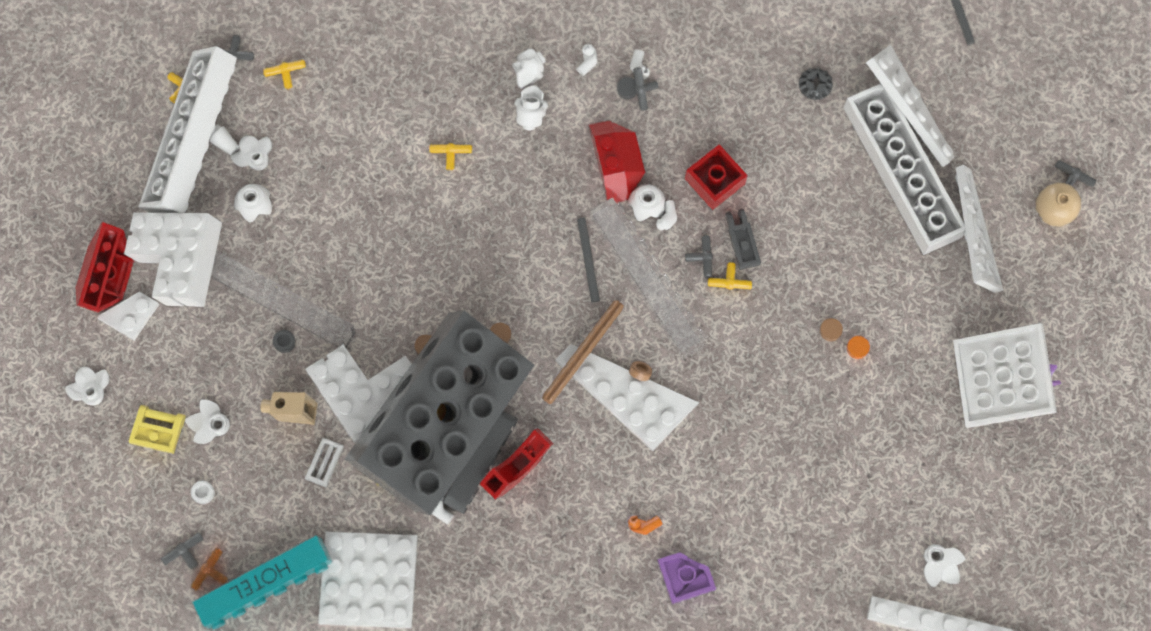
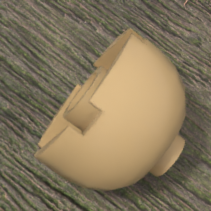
(1058, 204)

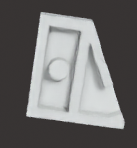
(130, 315)

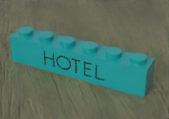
(262, 582)

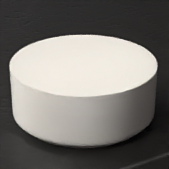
(202, 492)

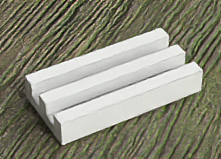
(332, 444)

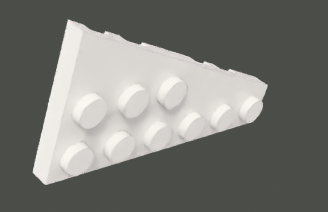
(908, 98)

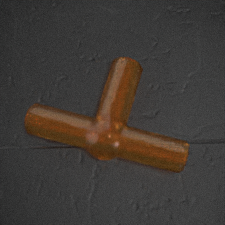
(208, 570)

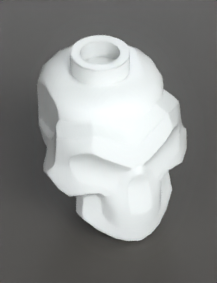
(529, 67)
(530, 107)

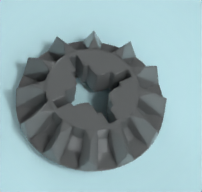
(807, 87)

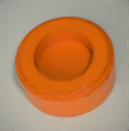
(858, 347)

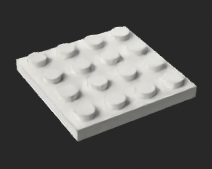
(1004, 376)
(368, 580)

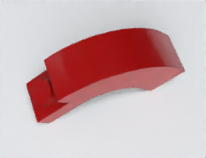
(517, 466)

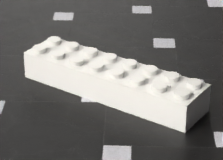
(188, 131)
(904, 169)

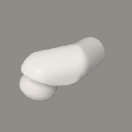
(590, 59)
(637, 62)
(669, 217)
(442, 514)

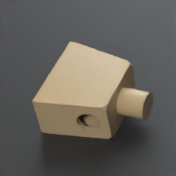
(291, 407)

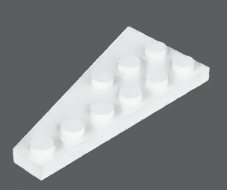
(976, 234)
(641, 406)

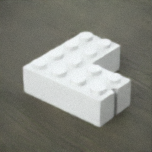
(183, 248)
(350, 393)

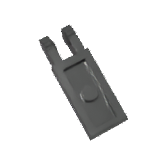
(743, 241)

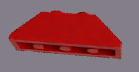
(617, 159)
(104, 270)

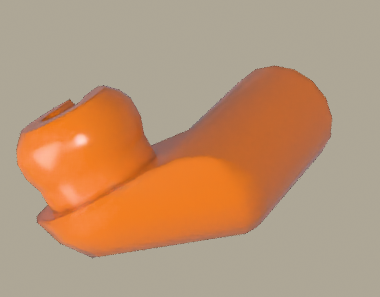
(644, 527)

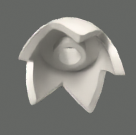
(259, 205)
(644, 209)

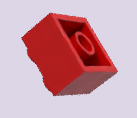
(716, 177)

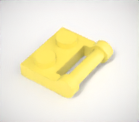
(155, 436)

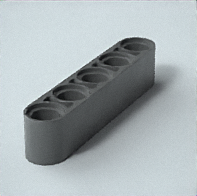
(477, 467)

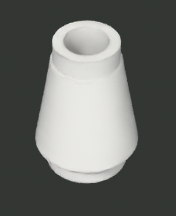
(222, 139)

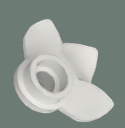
(251, 150)
(86, 383)
(204, 422)
(945, 567)

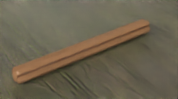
(582, 352)

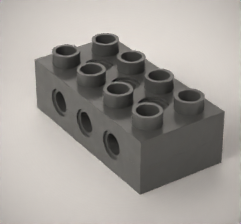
(412, 412)

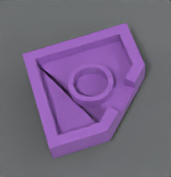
(685, 577)

